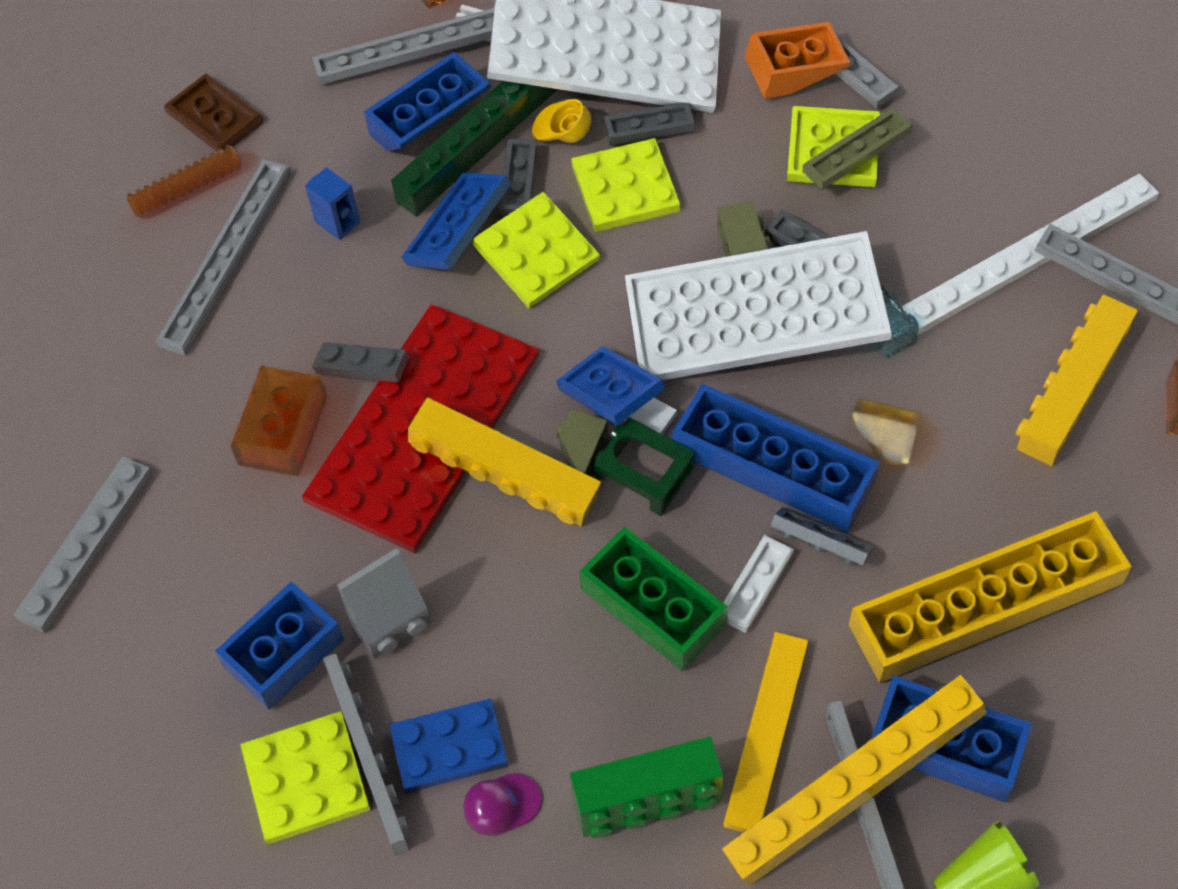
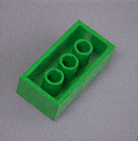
(653, 598)
(647, 787)

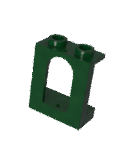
(660, 492)

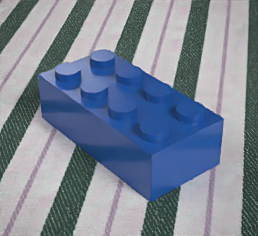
(978, 758)

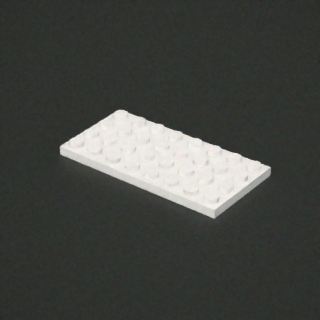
(610, 49)
(757, 307)

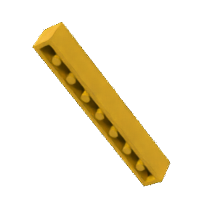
(855, 780)

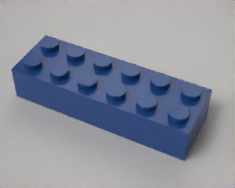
(776, 457)

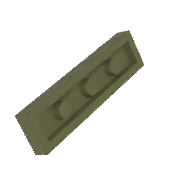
(857, 148)

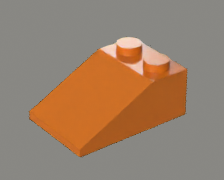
(794, 57)

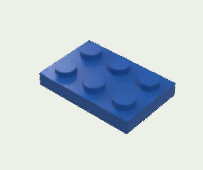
(610, 385)
(448, 745)

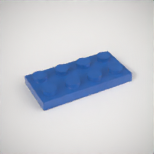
(456, 220)

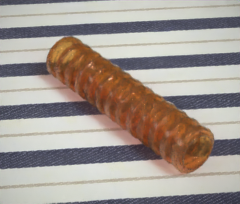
(183, 181)

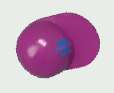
(502, 804)

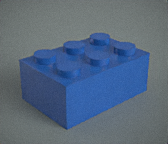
(280, 645)

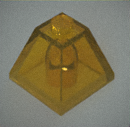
(886, 429)

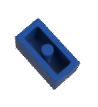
(332, 203)

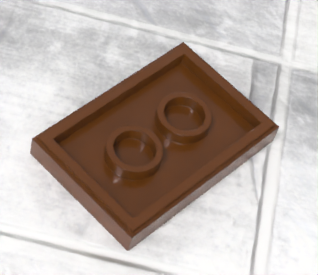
(213, 113)

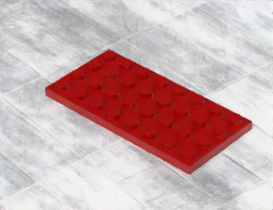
(374, 471)

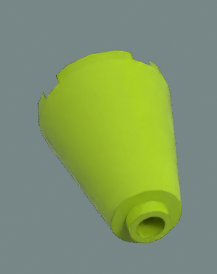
(989, 863)

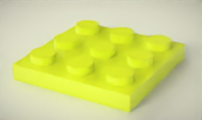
(820, 128)
(625, 185)
(535, 249)
(304, 777)

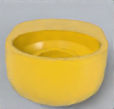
(562, 121)

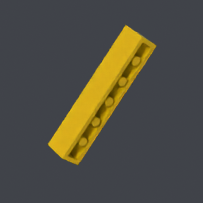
(1076, 379)
(503, 462)

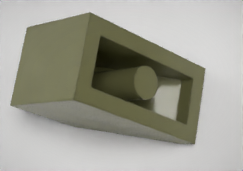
(581, 439)

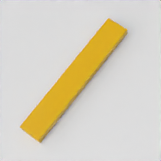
(766, 732)

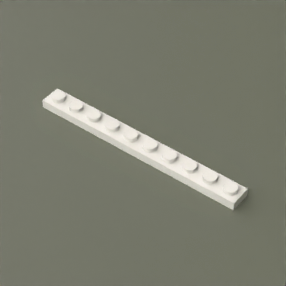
(1021, 258)

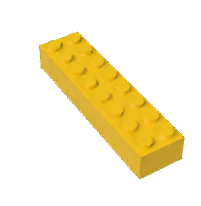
(988, 596)

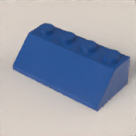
(424, 102)

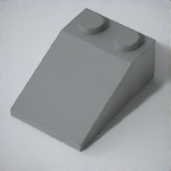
(384, 604)

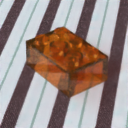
(279, 420)

